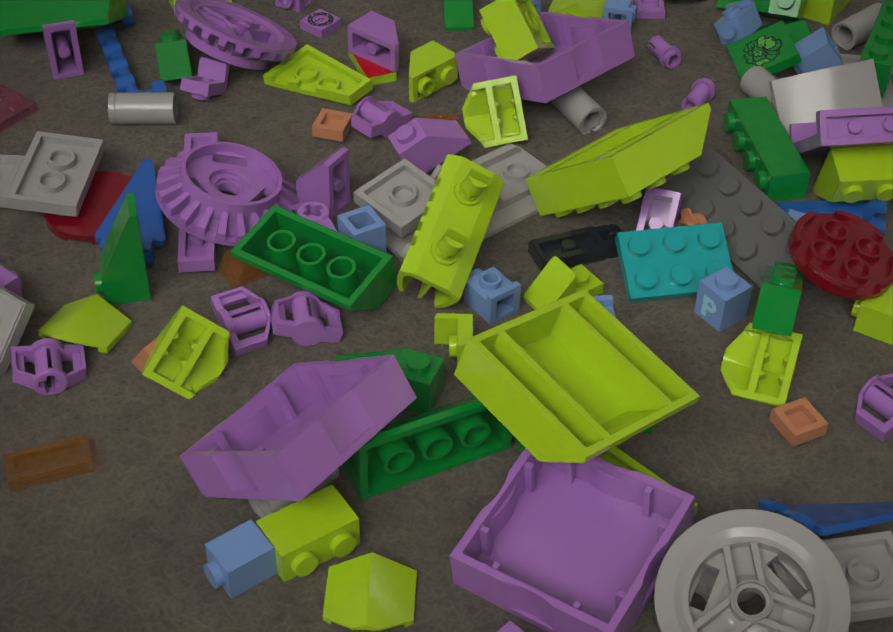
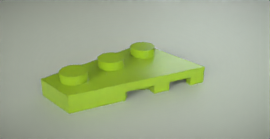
(319, 76)

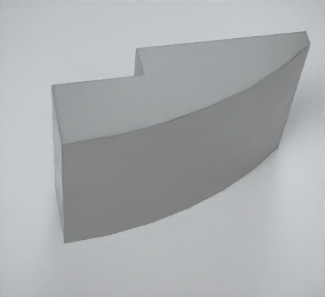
(832, 88)

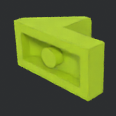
(560, 281)

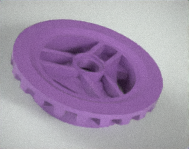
(234, 33)
(192, 183)

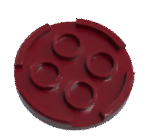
(99, 200)
(842, 255)

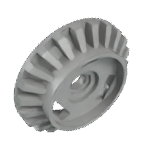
(739, 549)

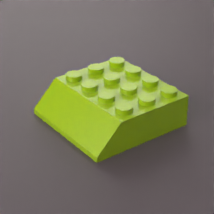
(621, 163)
(570, 380)

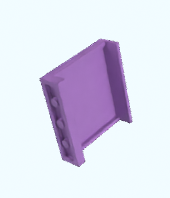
(843, 129)

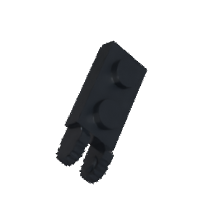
(576, 246)

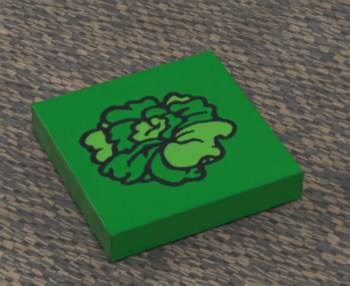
(766, 48)

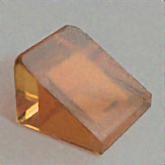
(237, 272)

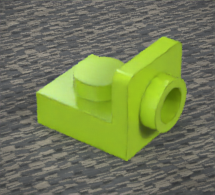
(453, 330)

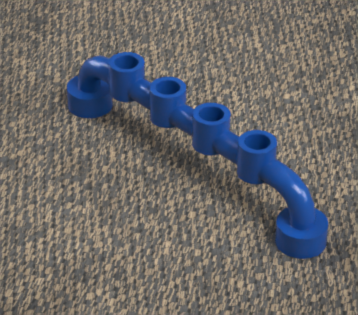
(117, 62)

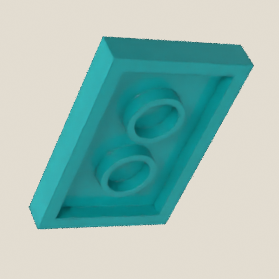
(670, 260)

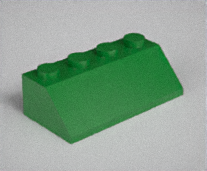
(30, 15)
(318, 260)
(426, 446)

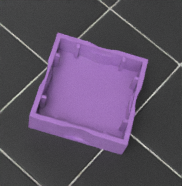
(581, 52)
(299, 429)
(572, 544)

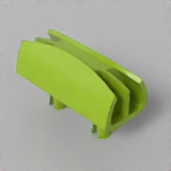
(451, 230)

